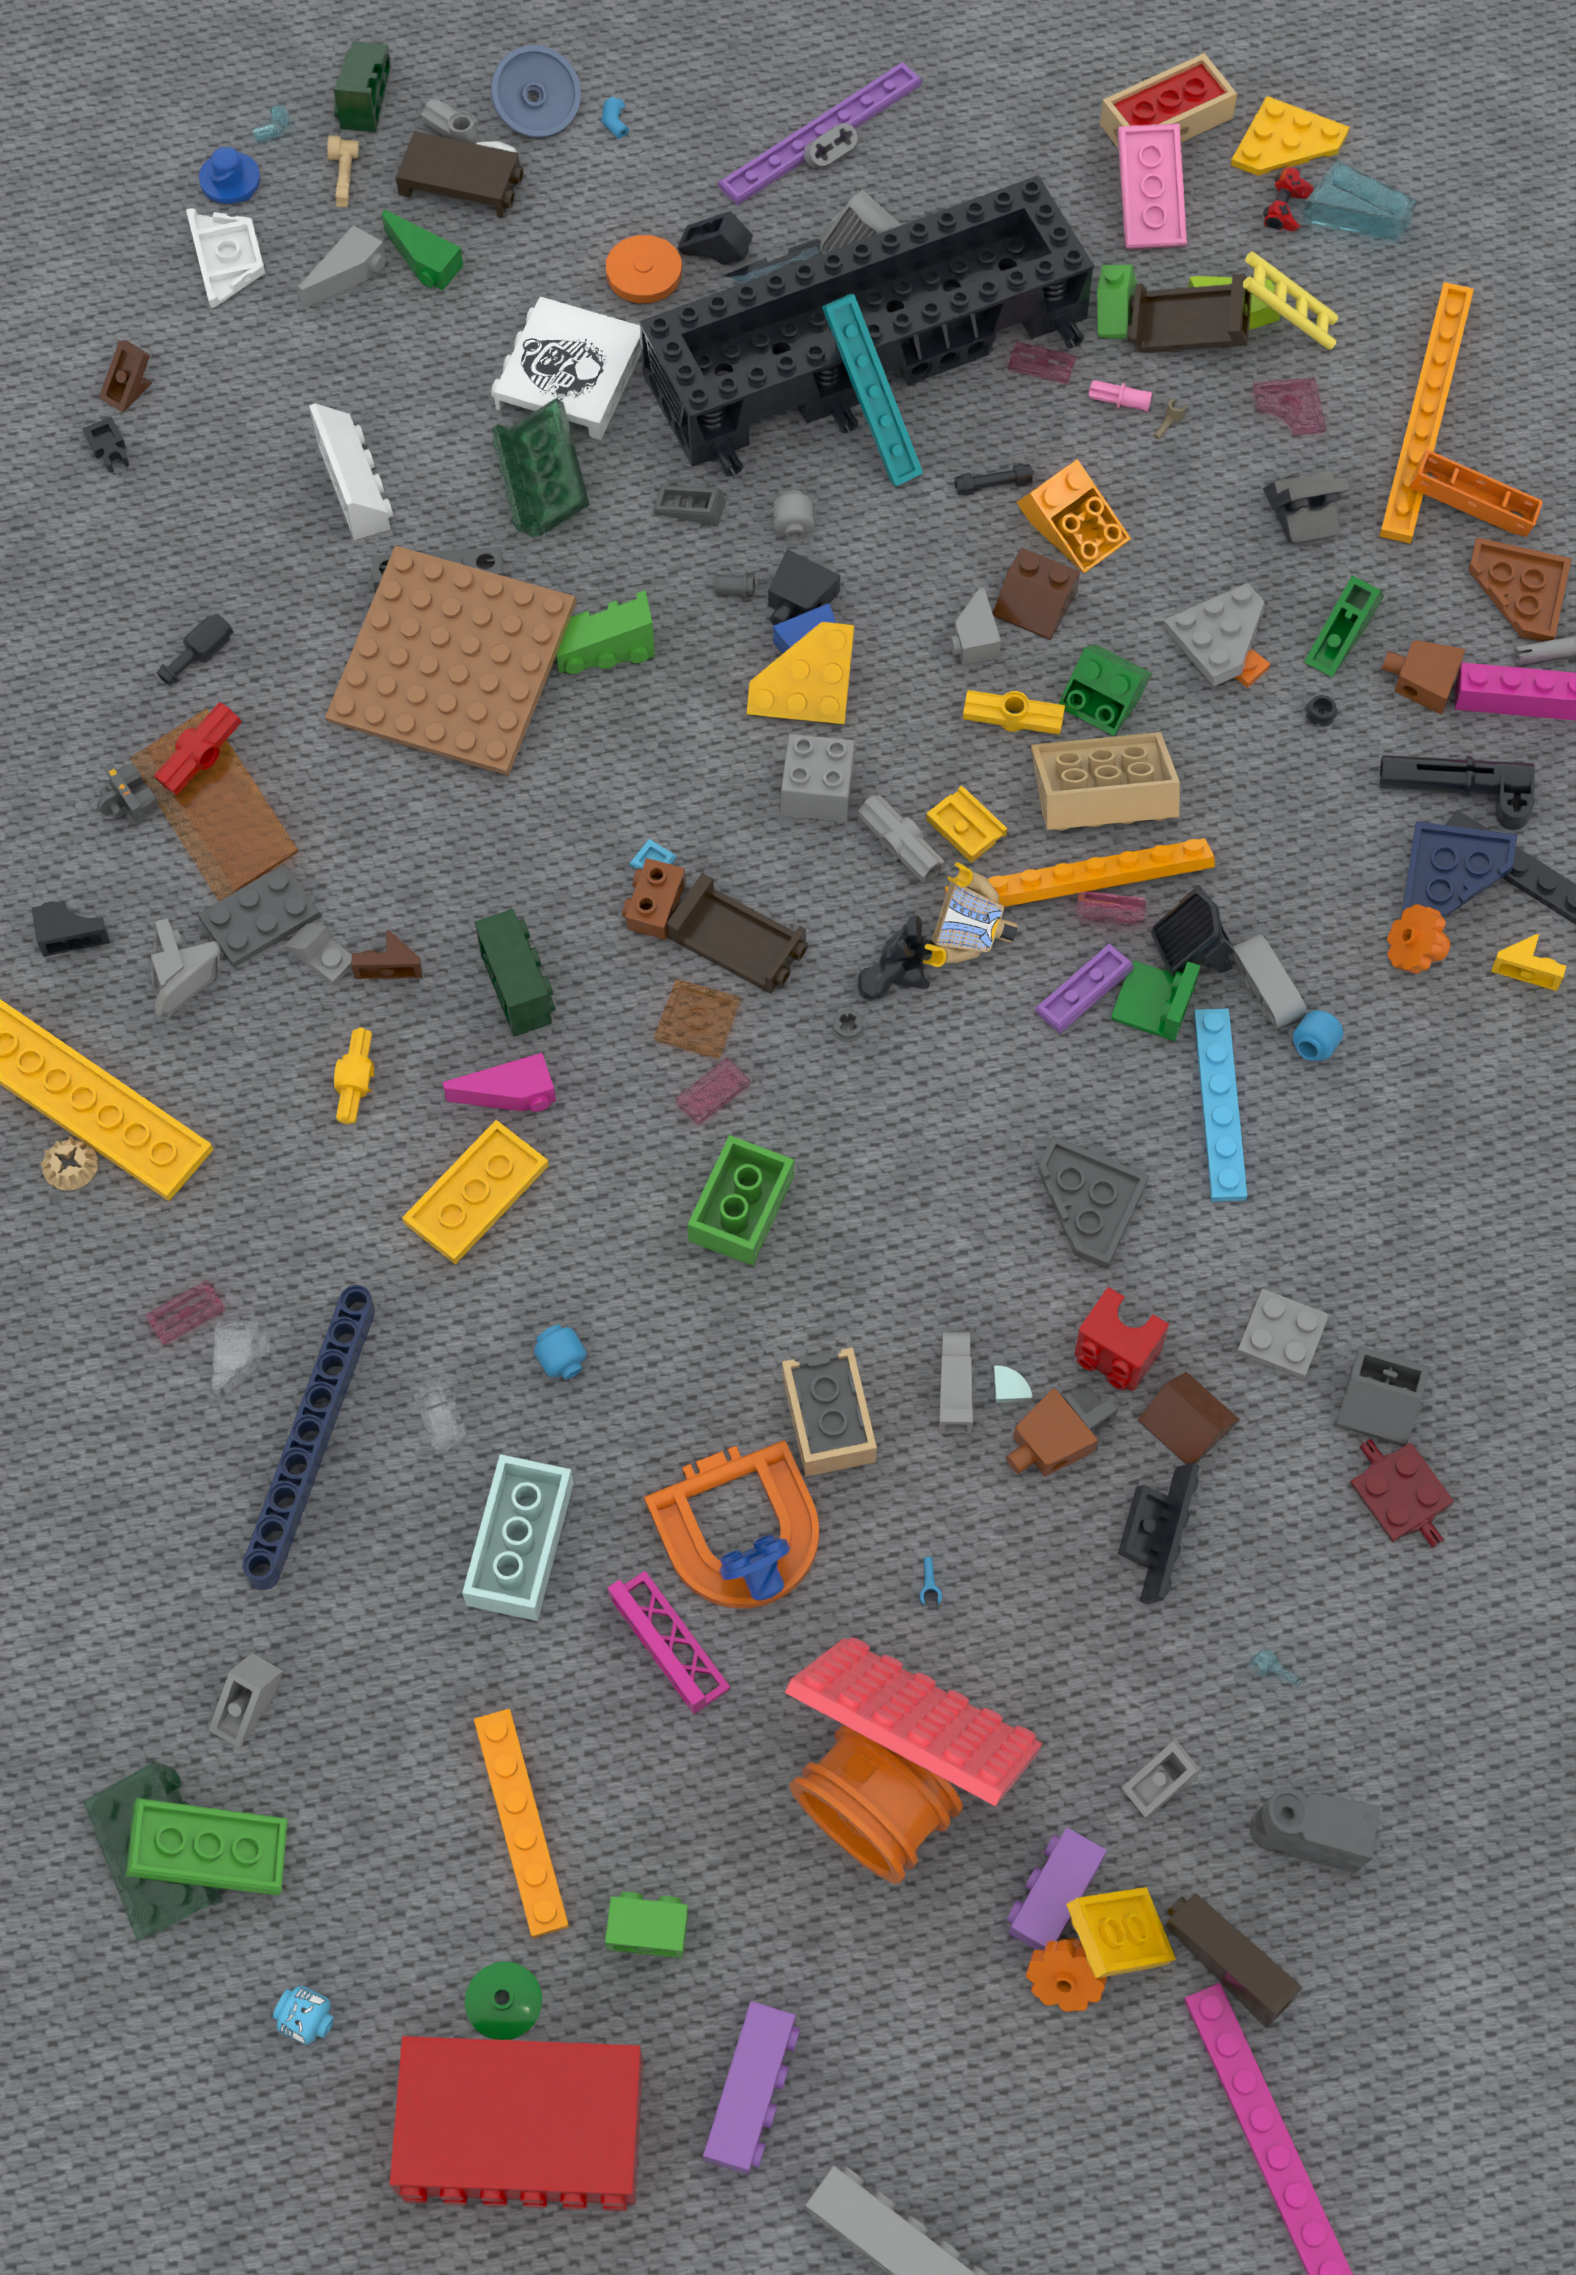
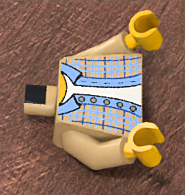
(968, 920)

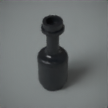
(205, 638)

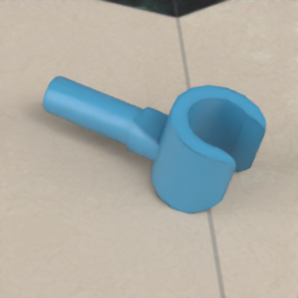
(929, 1582)

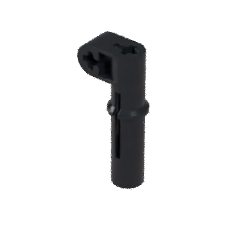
(1466, 777)

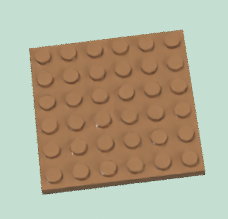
(451, 660)

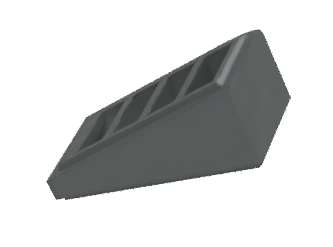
(703, 514)

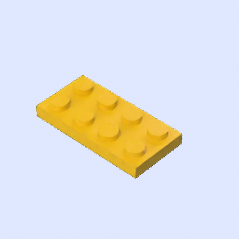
(475, 1191)

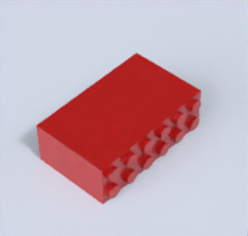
(517, 2122)

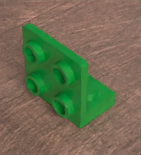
(1155, 999)

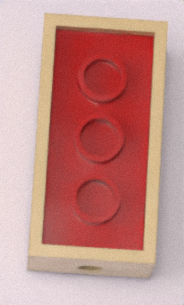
(1184, 95)

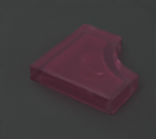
(1292, 401)

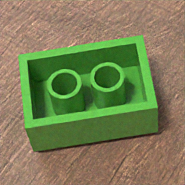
(741, 1200)

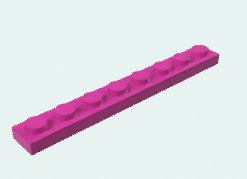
(1266, 2133)

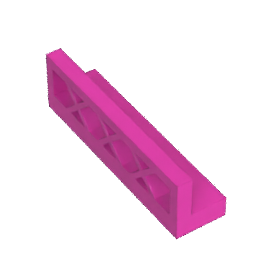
(657, 1645)

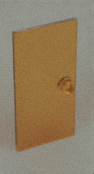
(218, 815)

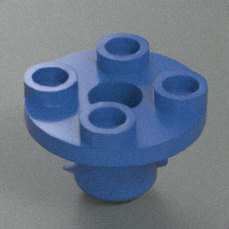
(229, 176)
(757, 1566)

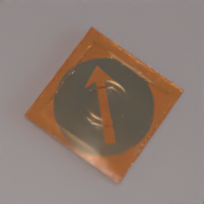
(697, 1019)

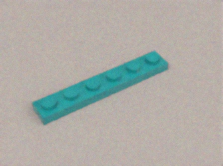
(872, 389)

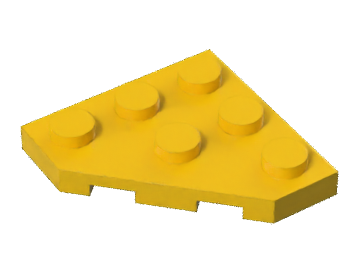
(1286, 137)
(808, 678)

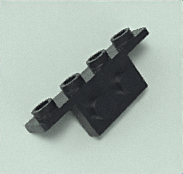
(1156, 1529)

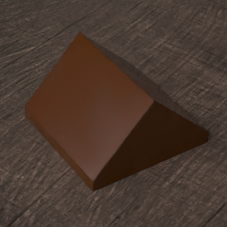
(1187, 1418)

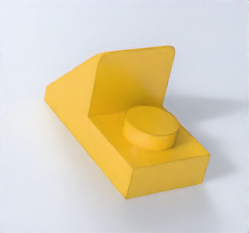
(1519, 963)

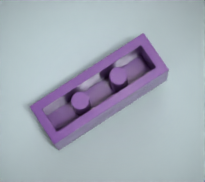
(1064, 1878)

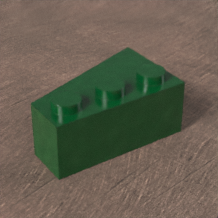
(362, 86)

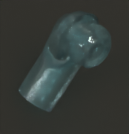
(275, 126)

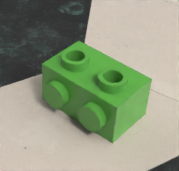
(647, 1925)

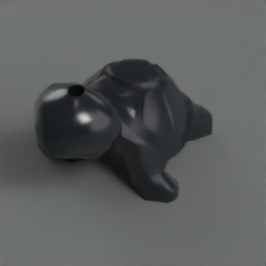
(899, 963)

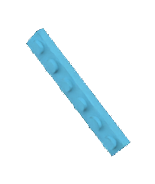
(1220, 1105)

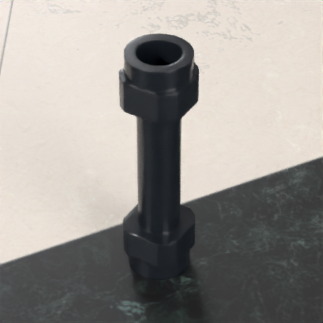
(967, 484)

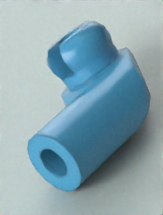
(610, 117)

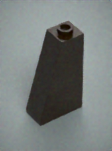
(1232, 1959)

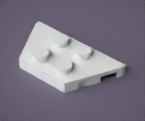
(226, 253)

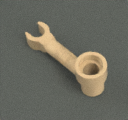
(344, 152)

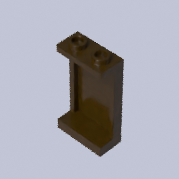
(460, 171)
(1190, 317)
(735, 936)

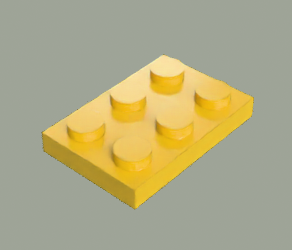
(1120, 1932)

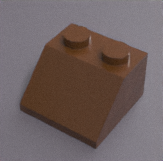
(1036, 593)

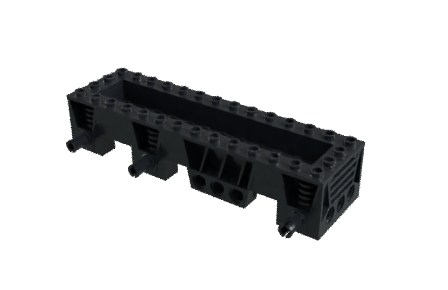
(892, 269)

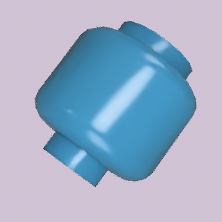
(1317, 1035)
(560, 1352)

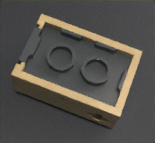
(829, 1412)

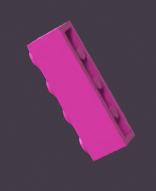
(1516, 691)

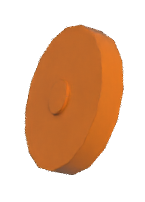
(643, 269)

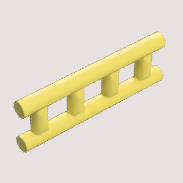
(1277, 300)

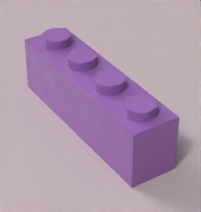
(750, 2087)

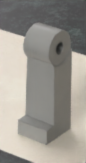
(956, 1384)

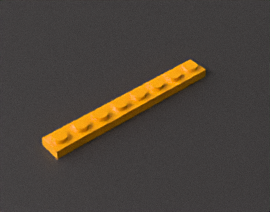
(1103, 872)

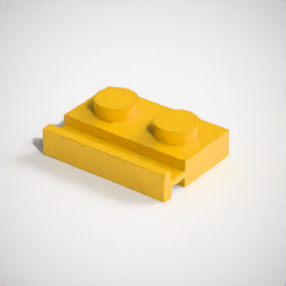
(966, 824)

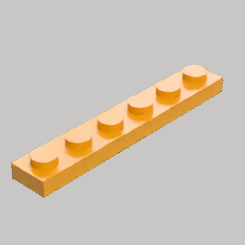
(521, 1823)

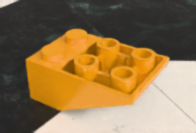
(1074, 517)

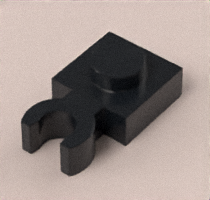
(106, 442)

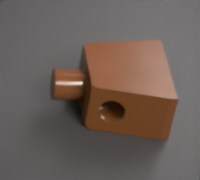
(1426, 673)
(1051, 1437)

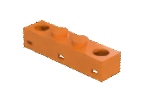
(1488, 501)

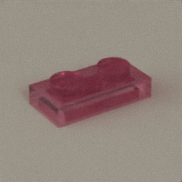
(1123, 908)

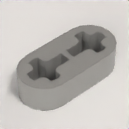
(834, 151)

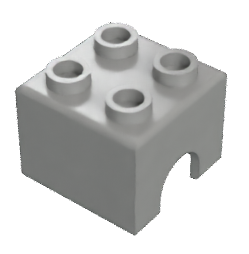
(817, 777)

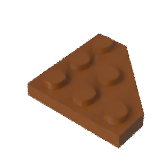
(1522, 585)

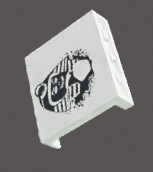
(571, 358)

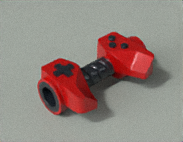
(1278, 213)

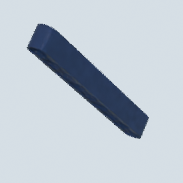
(309, 1452)

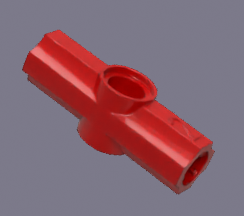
(197, 748)

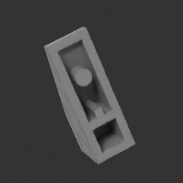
(345, 266)

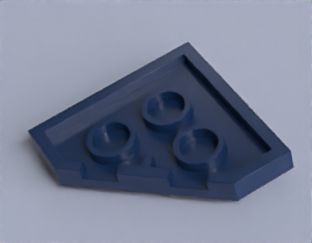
(1455, 864)

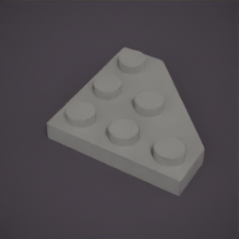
(1219, 632)

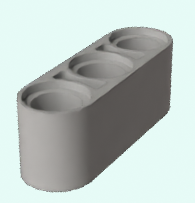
(1269, 981)

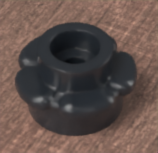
(1324, 704)

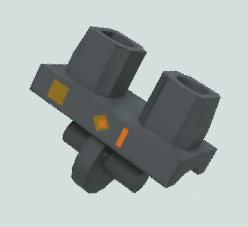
(121, 795)

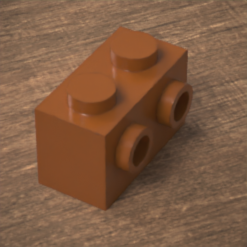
(655, 897)

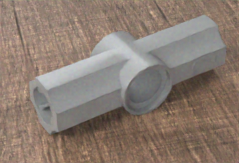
(901, 838)

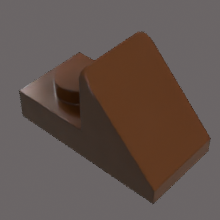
(125, 376)
(395, 963)

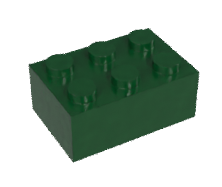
(515, 972)

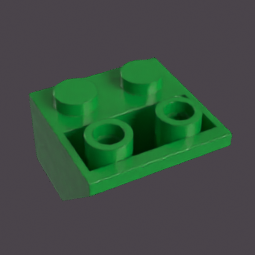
(1104, 689)

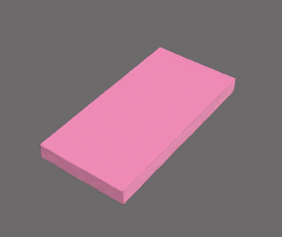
(1152, 186)

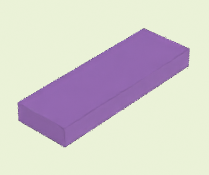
(1084, 988)

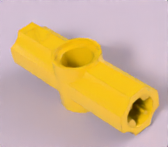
(1031, 716)

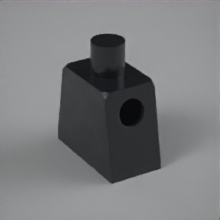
(800, 587)

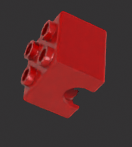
(1115, 1349)

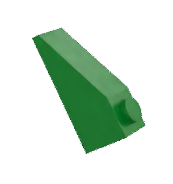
(428, 255)
(1344, 626)

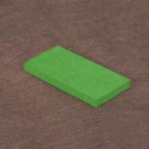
(207, 1847)

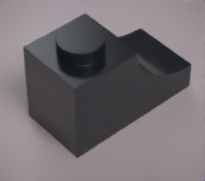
(717, 238)
(63, 931)

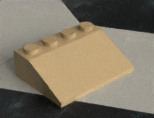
(1106, 781)

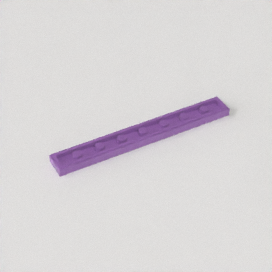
(790, 151)

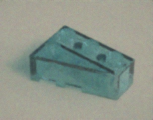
(1359, 204)

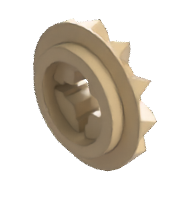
(71, 1177)

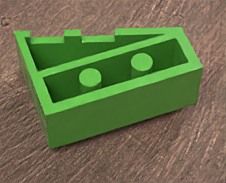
(608, 637)

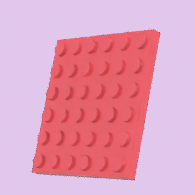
(916, 1719)

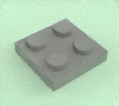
(1283, 1333)

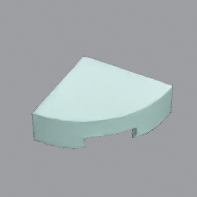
(1010, 1386)

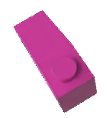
(510, 1086)

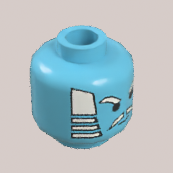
(303, 2015)

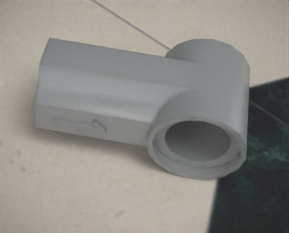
(449, 122)

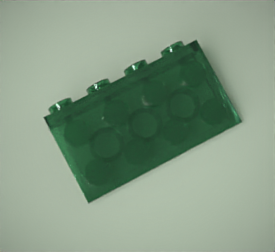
(541, 470)
(147, 1902)

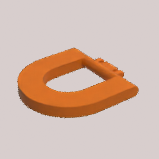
(686, 1544)

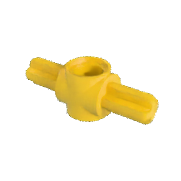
(353, 1076)

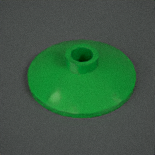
(506, 2020)

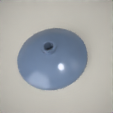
(539, 72)

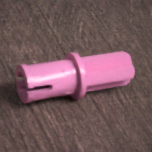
(1120, 395)

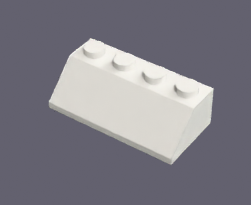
(351, 471)

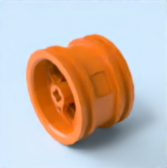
(875, 1802)

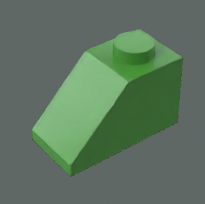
(1113, 300)

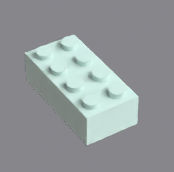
(518, 1537)

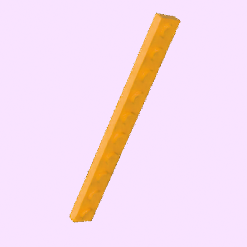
(1427, 409)

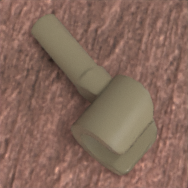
(1172, 415)

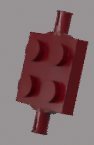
(1402, 1492)

